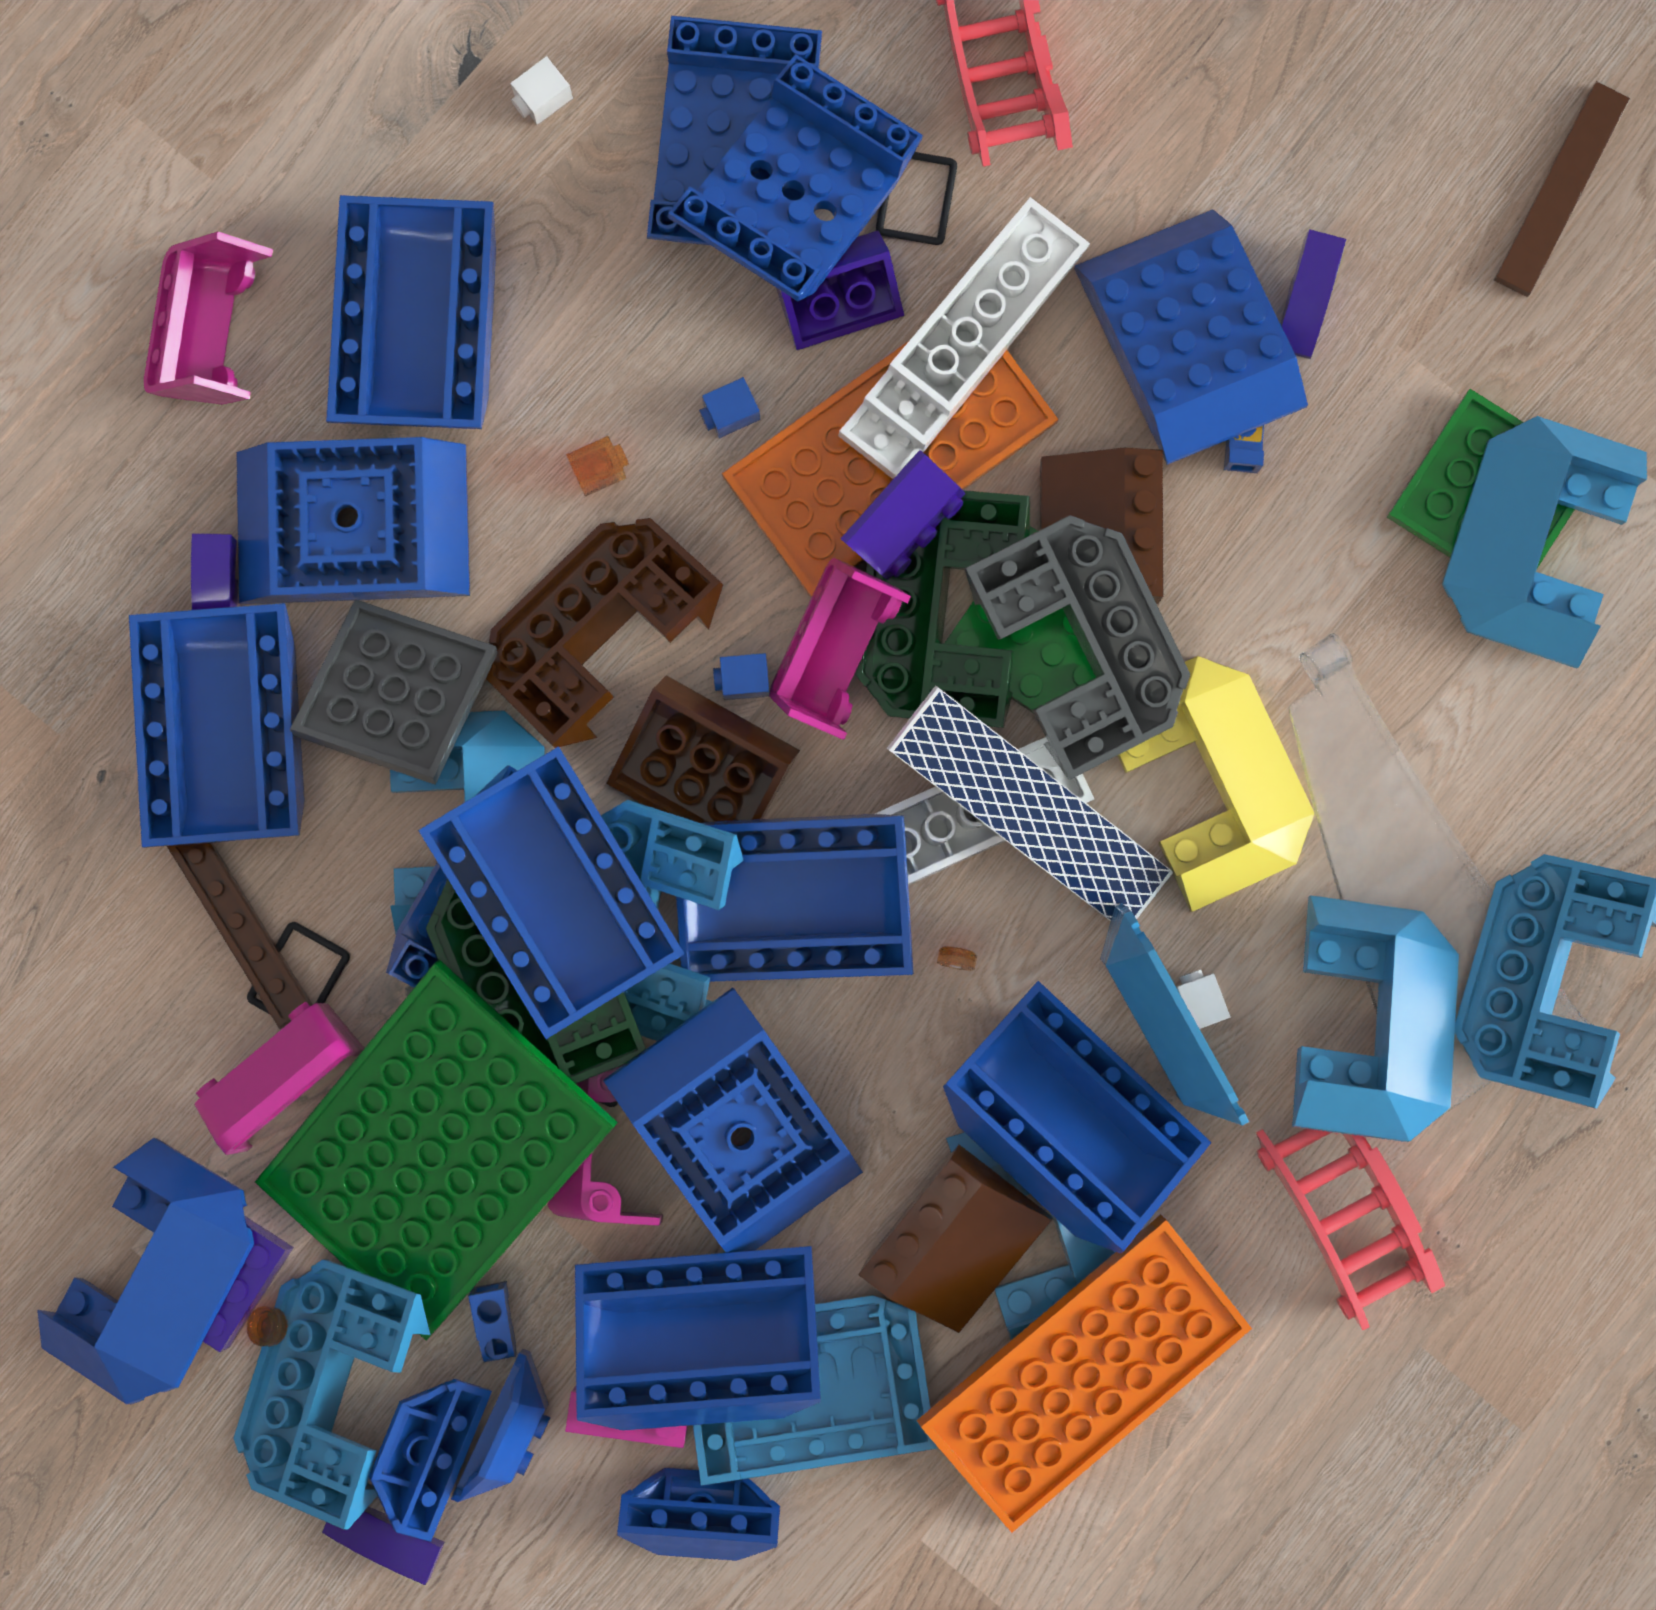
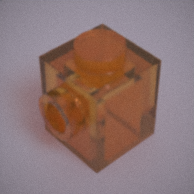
(598, 465)

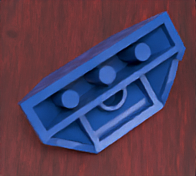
(508, 1432)
(426, 1454)
(711, 1521)

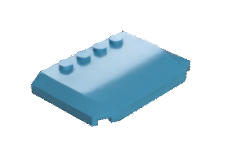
(868, 1405)

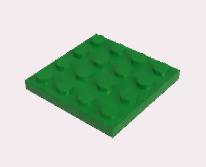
(1442, 484)
(1044, 654)

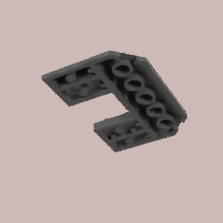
(1116, 624)

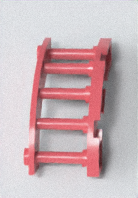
(1035, 61)
(1385, 1194)

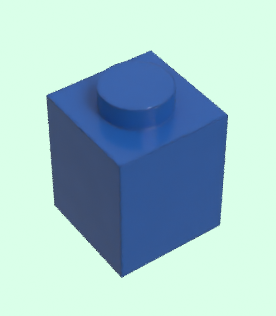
(729, 408)
(742, 677)

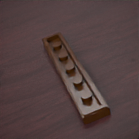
(1561, 189)
(241, 929)

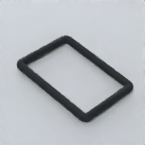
(945, 210)
(320, 940)

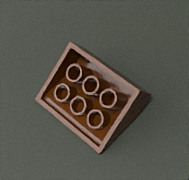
(1114, 491)
(700, 759)
(955, 1242)

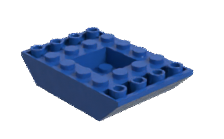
(407, 529)
(704, 1085)

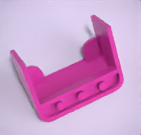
(195, 318)
(831, 645)
(275, 1075)
(592, 1199)

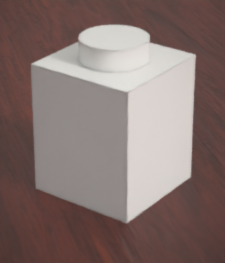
(540, 91)
(1203, 998)

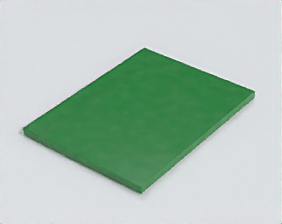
(435, 1146)

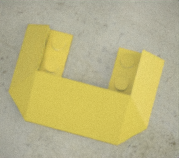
(1253, 775)

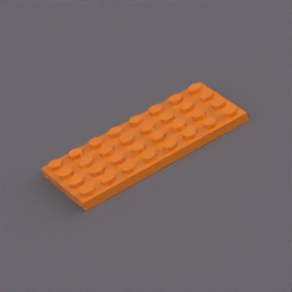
(814, 486)
(1084, 1374)

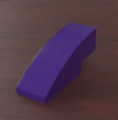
(1311, 290)
(213, 571)
(377, 1541)

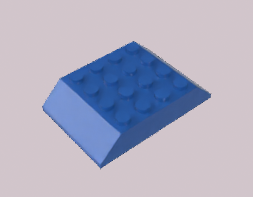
(412, 312)
(1194, 335)
(216, 725)
(551, 892)
(806, 902)
(1073, 1122)
(696, 1339)

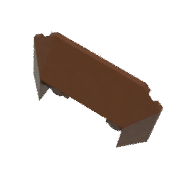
(580, 609)

